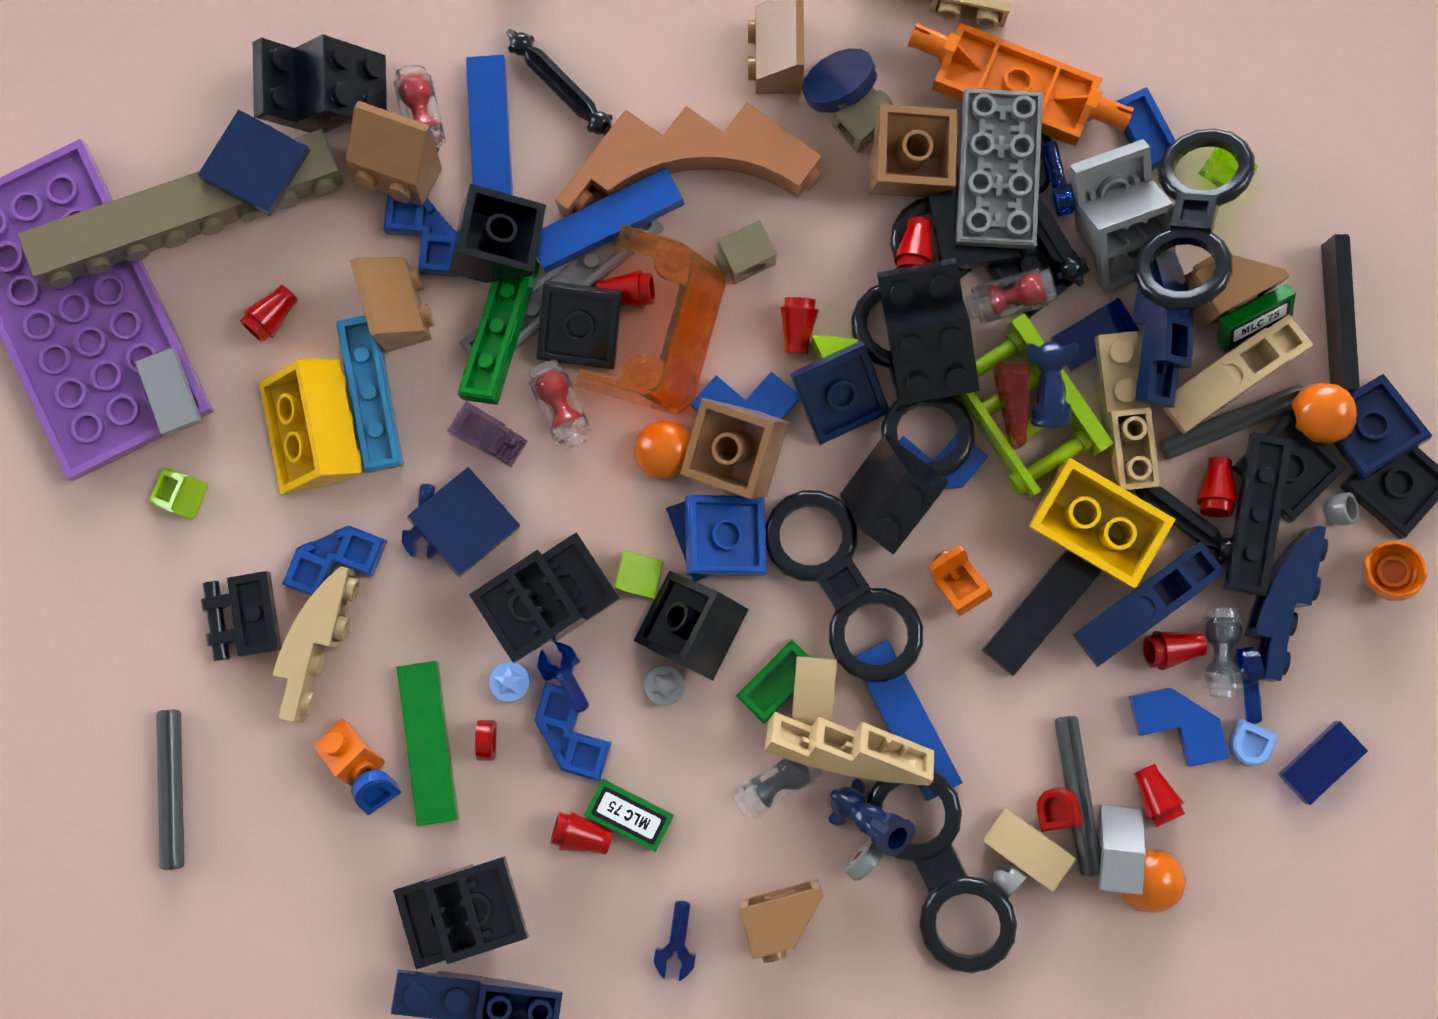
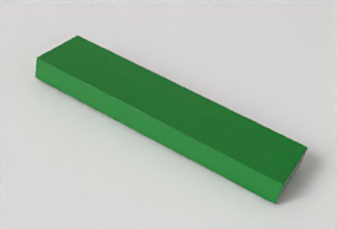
(496, 339)
(427, 743)

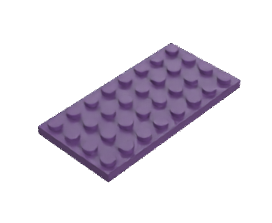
(80, 340)

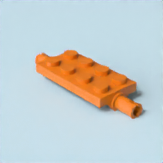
(988, 62)

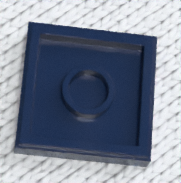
(254, 162)
(840, 392)
(1383, 429)
(463, 522)

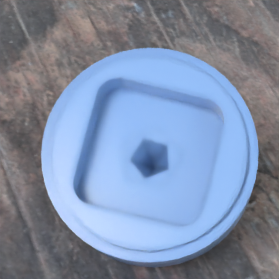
(509, 681)

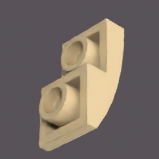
(813, 689)
(1029, 849)

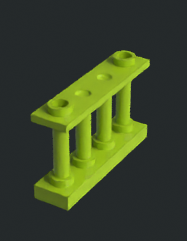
(1088, 433)

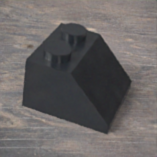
(496, 236)
(891, 493)
(691, 625)

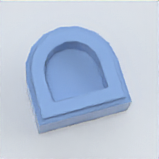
(1251, 743)

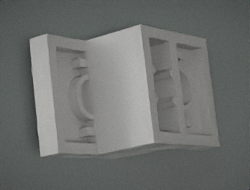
(1118, 209)

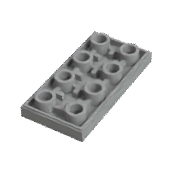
(999, 168)

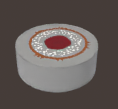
(863, 861)

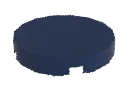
(839, 79)

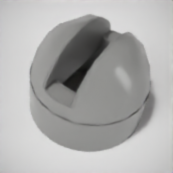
(1342, 509)
(1008, 878)

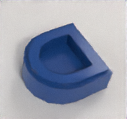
(374, 790)

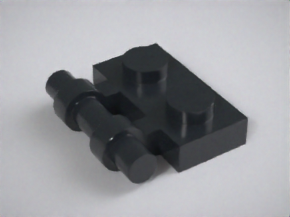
(252, 614)

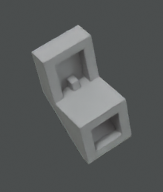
(1122, 849)

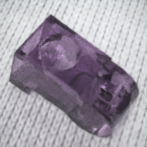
(487, 434)

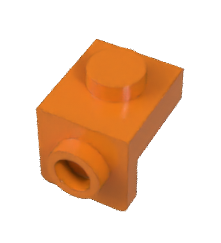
(958, 580)
(347, 753)

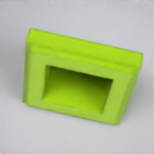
(827, 345)
(178, 493)
(638, 575)

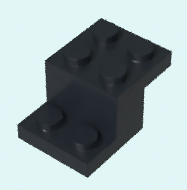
(315, 82)
(928, 331)
(544, 597)
(461, 913)

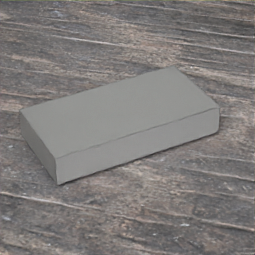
(168, 391)

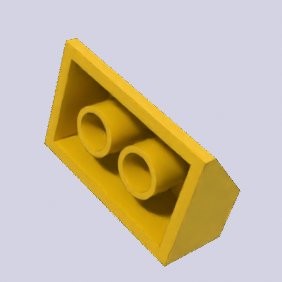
(310, 425)
(1101, 522)

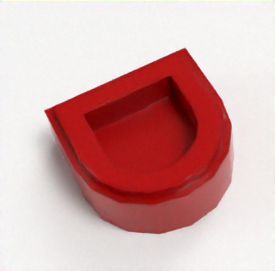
(485, 740)
(1058, 809)

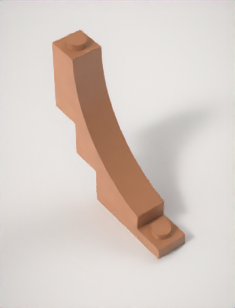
(747, 146)

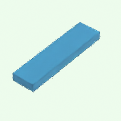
(369, 396)

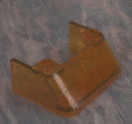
(672, 379)

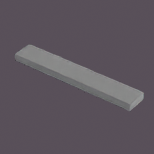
(581, 271)

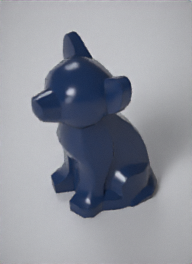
(1051, 406)
(887, 831)

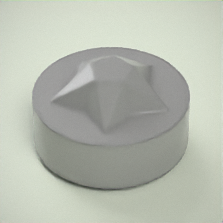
(664, 685)

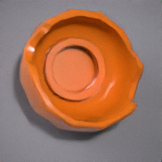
(1325, 412)
(662, 449)
(1394, 571)
(1162, 883)

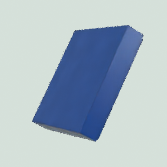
(725, 536)

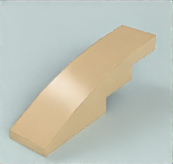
(857, 753)

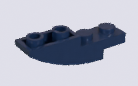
(1166, 337)
(1290, 586)
(1149, 603)
(471, 997)

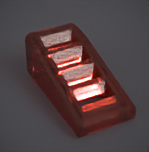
(1013, 387)

